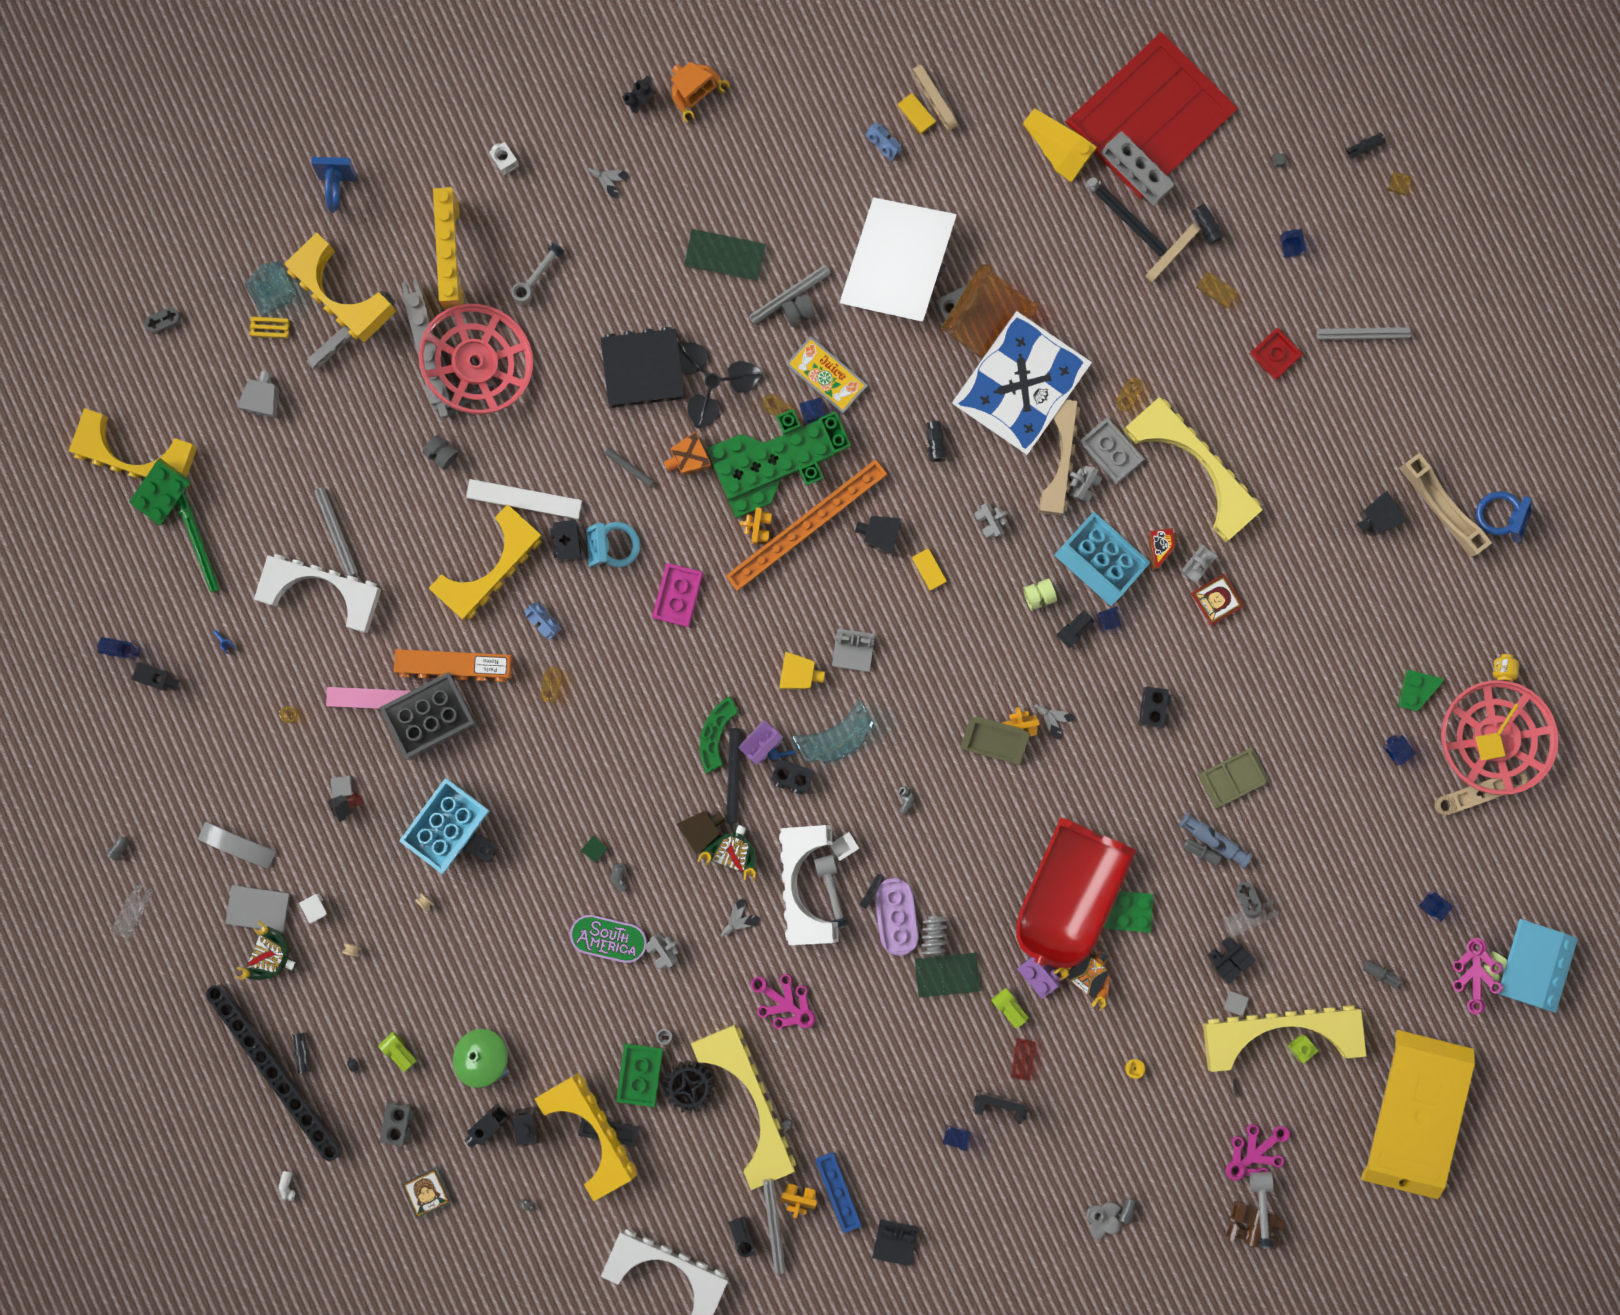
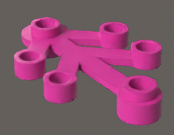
(1478, 973)
(786, 1004)
(1254, 1154)

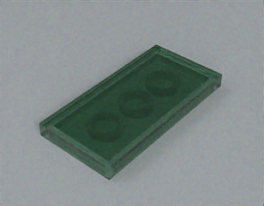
(724, 255)

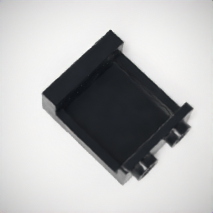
(983, 1098)

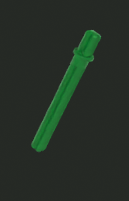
(188, 518)

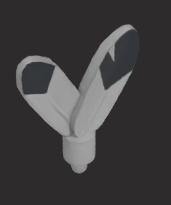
(606, 177)
(1051, 717)
(736, 921)

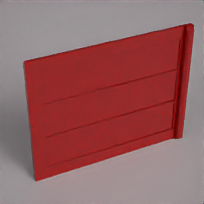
(1158, 104)

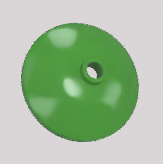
(489, 1060)

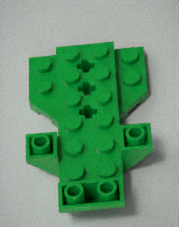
(796, 450)

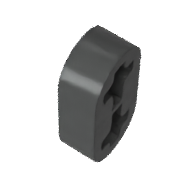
(164, 324)
(1252, 898)

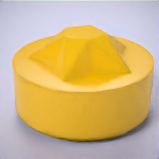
(1135, 1068)

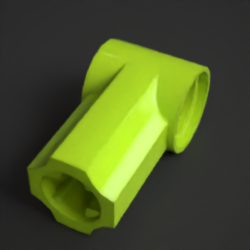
(1007, 1004)
(394, 1047)

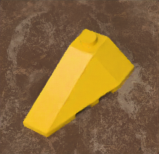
(1059, 144)

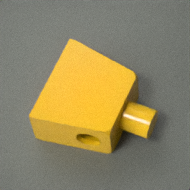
(799, 673)

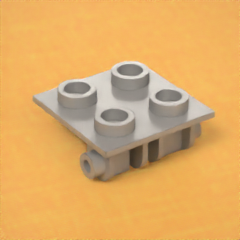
(853, 650)

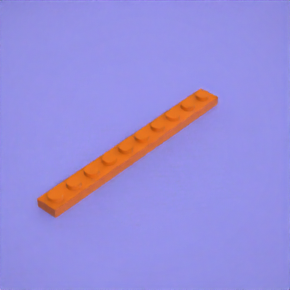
(806, 525)

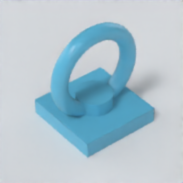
(598, 544)

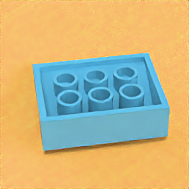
(1102, 558)
(444, 825)
(1538, 965)

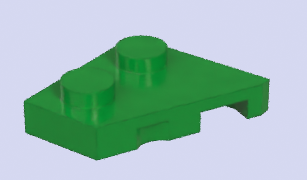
(1417, 689)

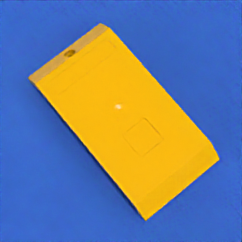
(1420, 1115)

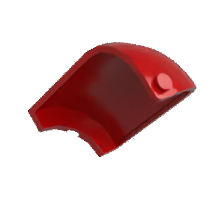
(1071, 895)

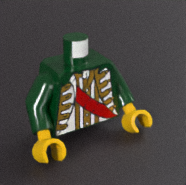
(732, 852)
(268, 955)

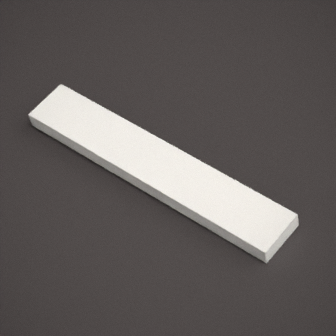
(524, 499)

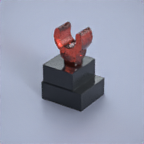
(341, 807)

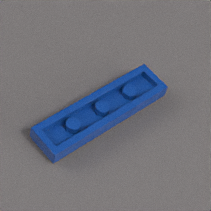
(838, 1192)

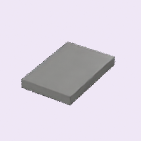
(1111, 450)
(254, 905)

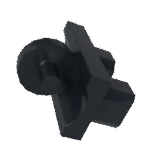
(640, 95)

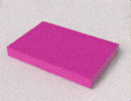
(677, 595)

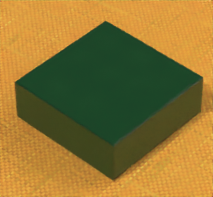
(594, 849)

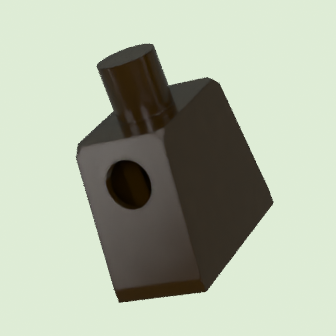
(701, 829)

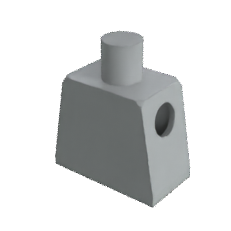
(260, 397)

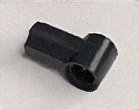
(1072, 632)
(741, 1235)

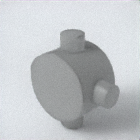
(1093, 184)

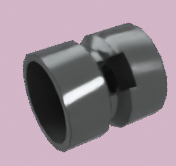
(798, 310)
(440, 452)

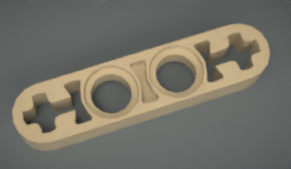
(934, 97)
(1173, 252)

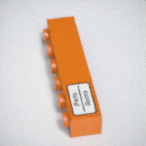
(456, 663)

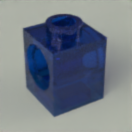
(1398, 749)

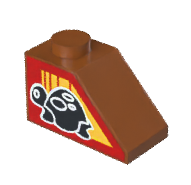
(1161, 544)

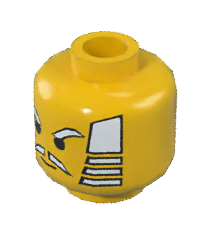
(1506, 668)

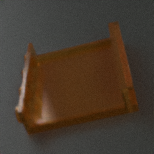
(985, 311)

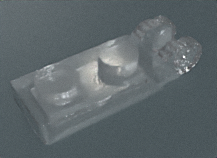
(131, 912)
(1240, 922)

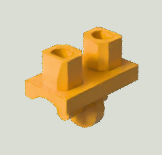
(760, 517)
(1023, 720)
(807, 1201)

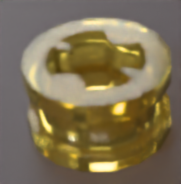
(285, 719)

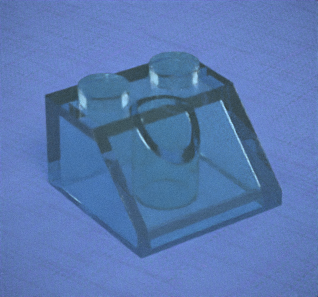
(270, 287)

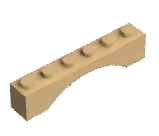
(1053, 497)
(1461, 527)

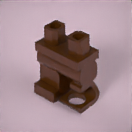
(1250, 1215)

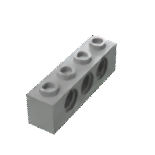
(1141, 177)

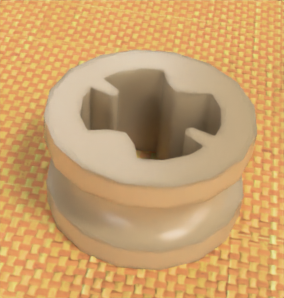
(425, 902)
(351, 949)

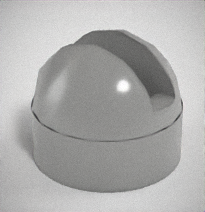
(664, 1033)

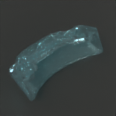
(839, 739)

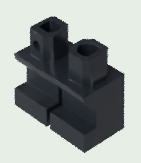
(1224, 966)

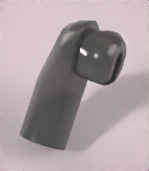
(907, 798)
(616, 877)

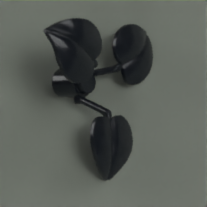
(701, 408)

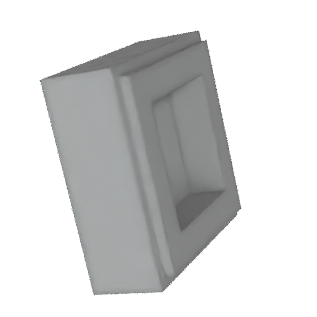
(341, 786)
(1236, 1003)

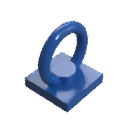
(333, 171)
(1518, 518)

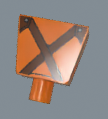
(688, 456)

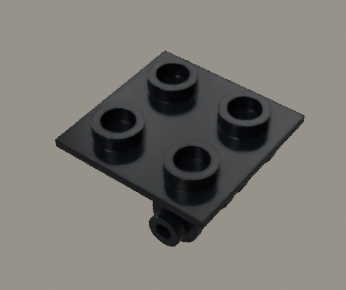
(895, 1242)

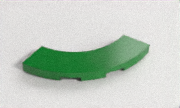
(712, 731)

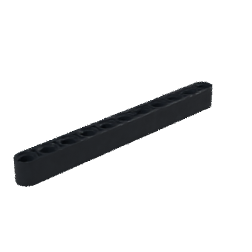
(282, 1077)

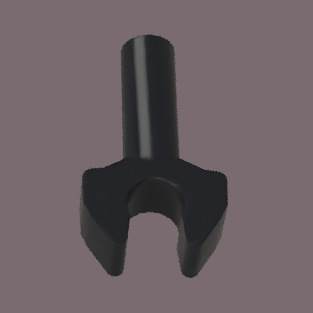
(871, 891)

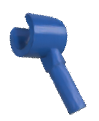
(224, 643)
(774, 755)

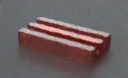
(1023, 1058)

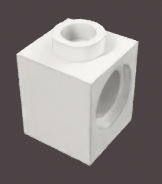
(506, 165)

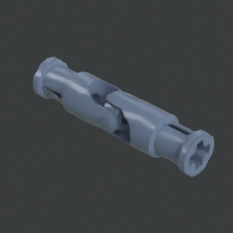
(1212, 838)

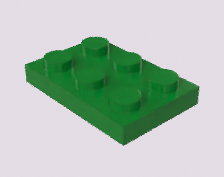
(160, 491)
(1131, 912)
(639, 1075)

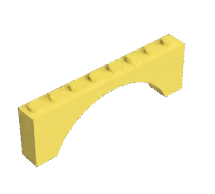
(1161, 424)
(1229, 1037)
(727, 1051)

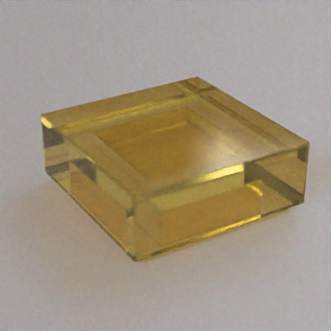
(1399, 183)

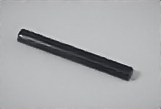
(1115, 205)
(733, 775)

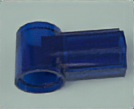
(117, 648)

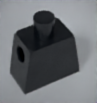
(1381, 515)
(880, 533)
(146, 675)
(486, 1126)
(526, 1127)

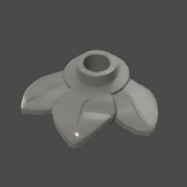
(1106, 1220)

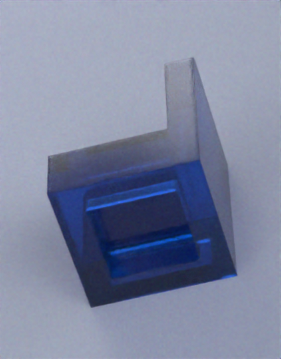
(1293, 243)
(812, 410)
(1109, 619)
(1435, 906)
(957, 1137)

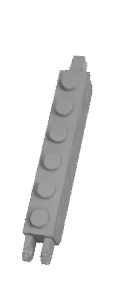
(419, 321)

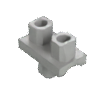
(1082, 481)
(988, 513)
(1198, 563)
(665, 948)

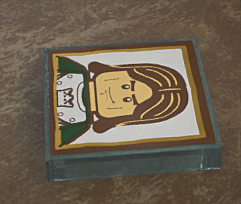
(426, 1192)

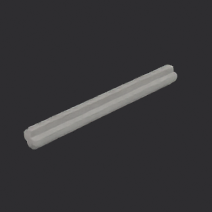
(789, 294)
(1363, 333)
(336, 532)
(774, 1226)

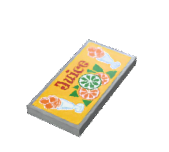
(826, 375)

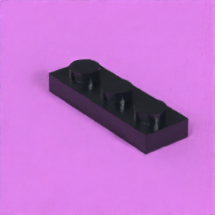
(626, 1133)

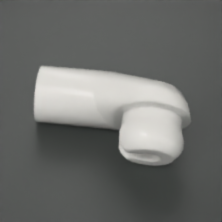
(285, 1192)

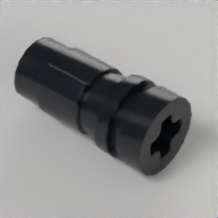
(1207, 224)
(935, 438)

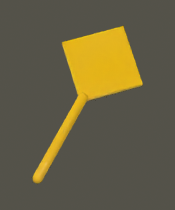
(1491, 745)

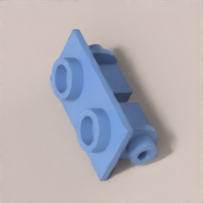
(889, 147)
(537, 613)

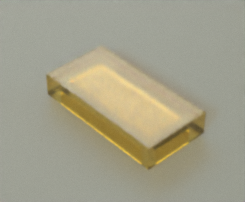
(1216, 290)

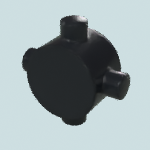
(353, 1065)

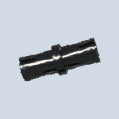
(1365, 145)
(301, 1052)

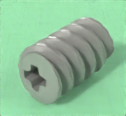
(934, 935)

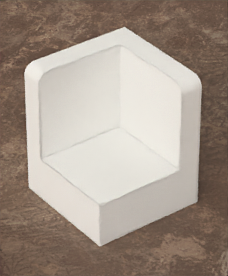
(844, 846)
(313, 908)

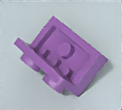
(760, 742)
(1039, 977)

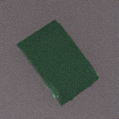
(947, 974)

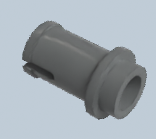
(117, 848)
(1128, 1211)

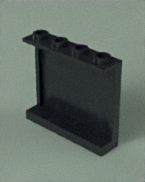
(642, 367)

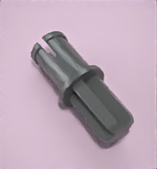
(1202, 852)
(1381, 974)

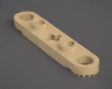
(1468, 796)

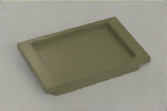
(995, 740)
(1233, 778)

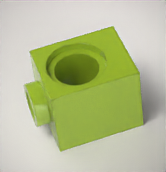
(1302, 1048)

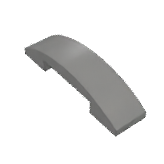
(236, 845)

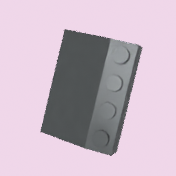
(428, 716)

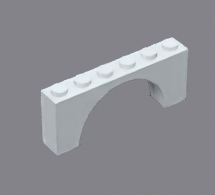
(281, 574)
(801, 924)
(632, 1250)

